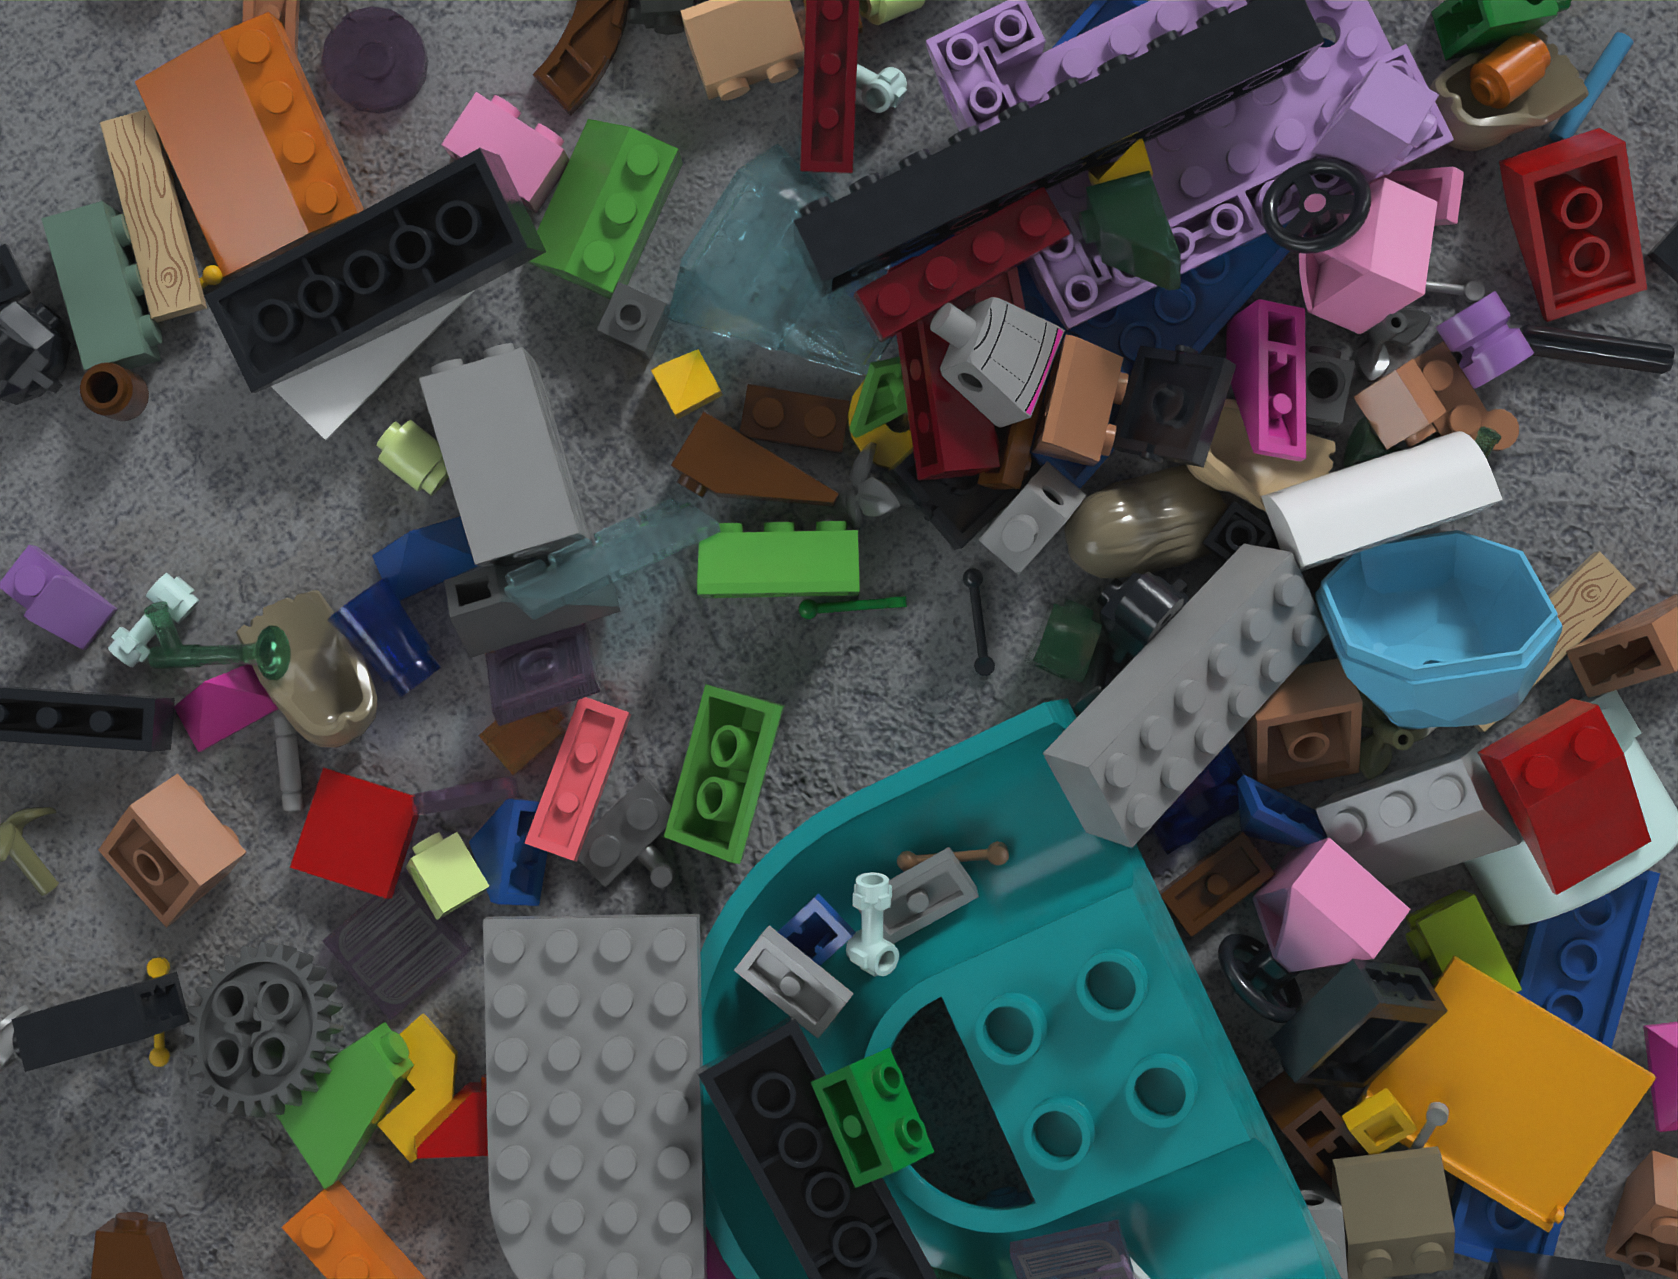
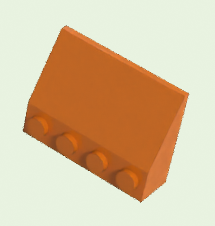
(249, 144)

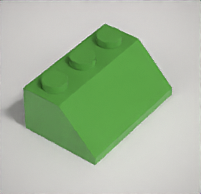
(606, 206)
(779, 561)
(724, 773)

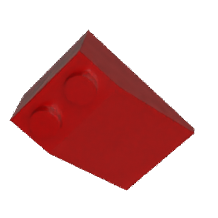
(1575, 222)
(1568, 792)

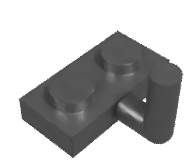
(627, 834)

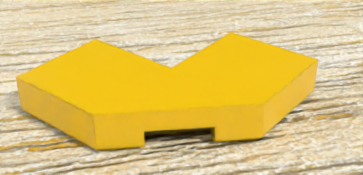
(433, 1082)

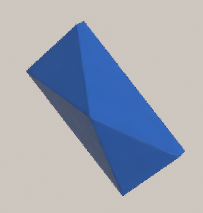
(425, 557)
(1275, 816)
(504, 859)
(817, 930)

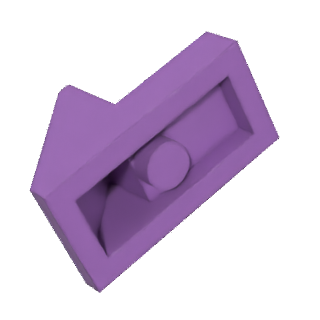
(56, 598)

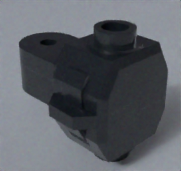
(30, 352)
(1137, 612)

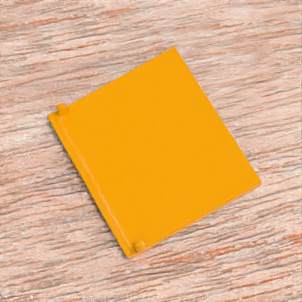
(1522, 1094)

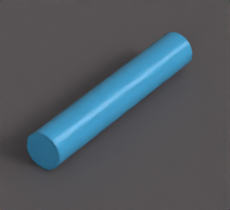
(1595, 83)

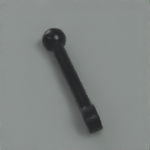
(983, 664)

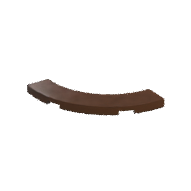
(583, 51)

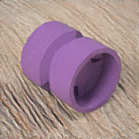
(1484, 340)

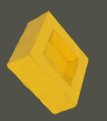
(1379, 1122)

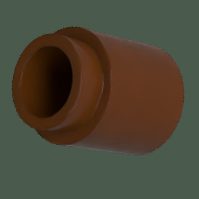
(114, 392)

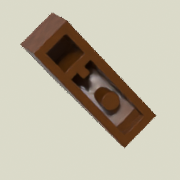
(736, 467)
(1309, 1123)

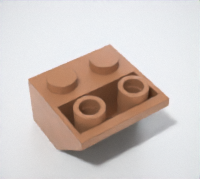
(1647, 1218)

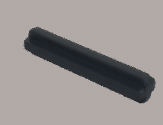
(1599, 349)

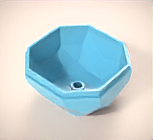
(1440, 628)

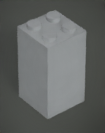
(504, 456)

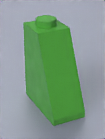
(350, 1102)

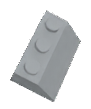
(1420, 817)

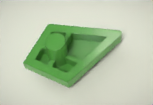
(880, 397)

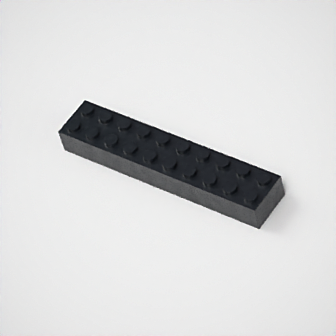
(1053, 139)

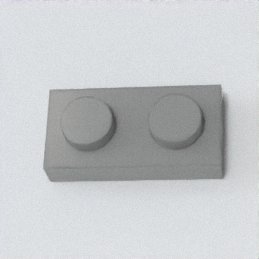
(926, 895)
(793, 981)

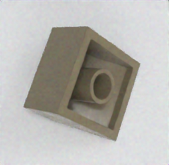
(1395, 1213)

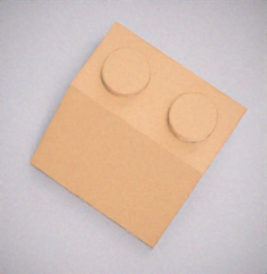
(742, 44)

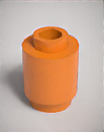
(1509, 70)

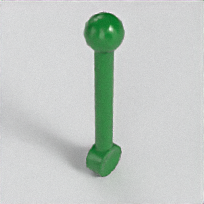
(809, 608)

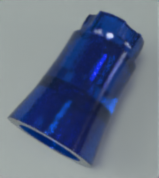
(386, 637)

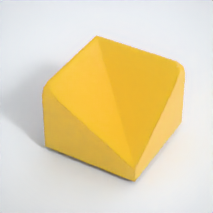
(1131, 162)
(687, 383)

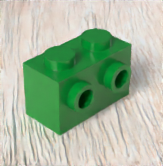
(872, 1117)

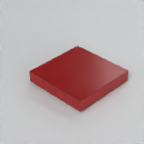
(356, 834)

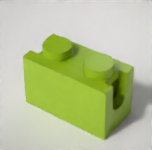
(1458, 929)

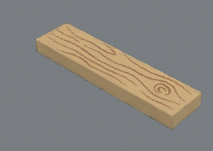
(153, 216)
(1583, 604)

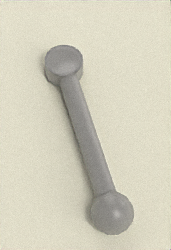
(1470, 292)
(1436, 1115)

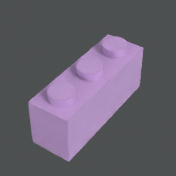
(1379, 121)

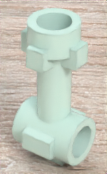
(881, 89)
(131, 645)
(867, 946)

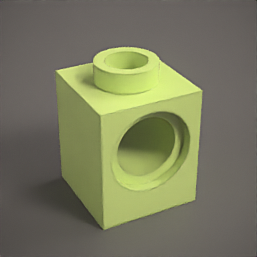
(445, 873)

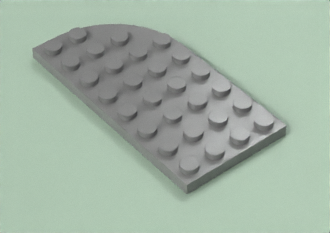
(596, 1095)

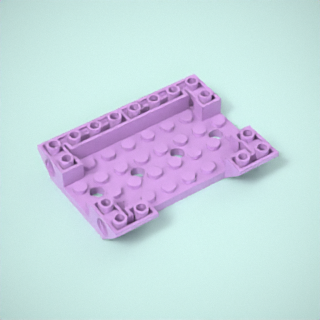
(1205, 171)

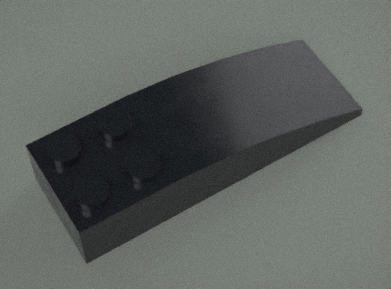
(376, 270)
(792, 1154)

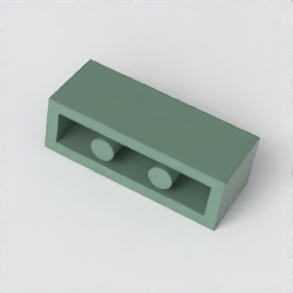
(102, 287)

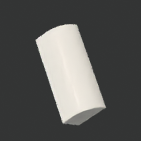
(340, 386)
(1382, 500)

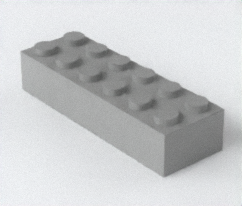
(1186, 694)

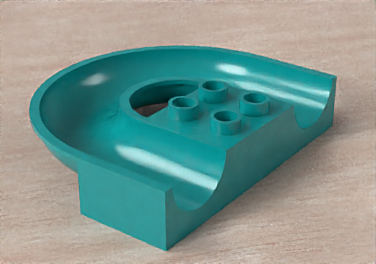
(1066, 1006)

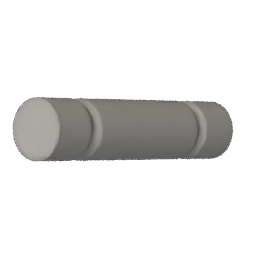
(288, 765)

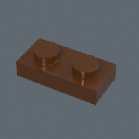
(794, 418)
(1014, 451)
(1216, 883)

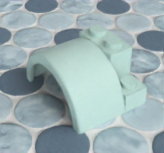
(1515, 882)

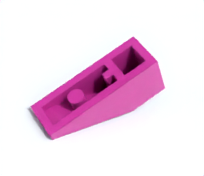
(1270, 376)

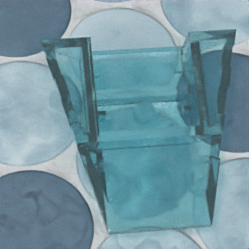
(752, 282)

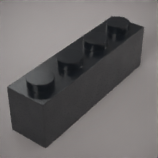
(86, 719)

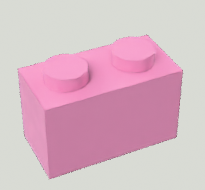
(529, 154)

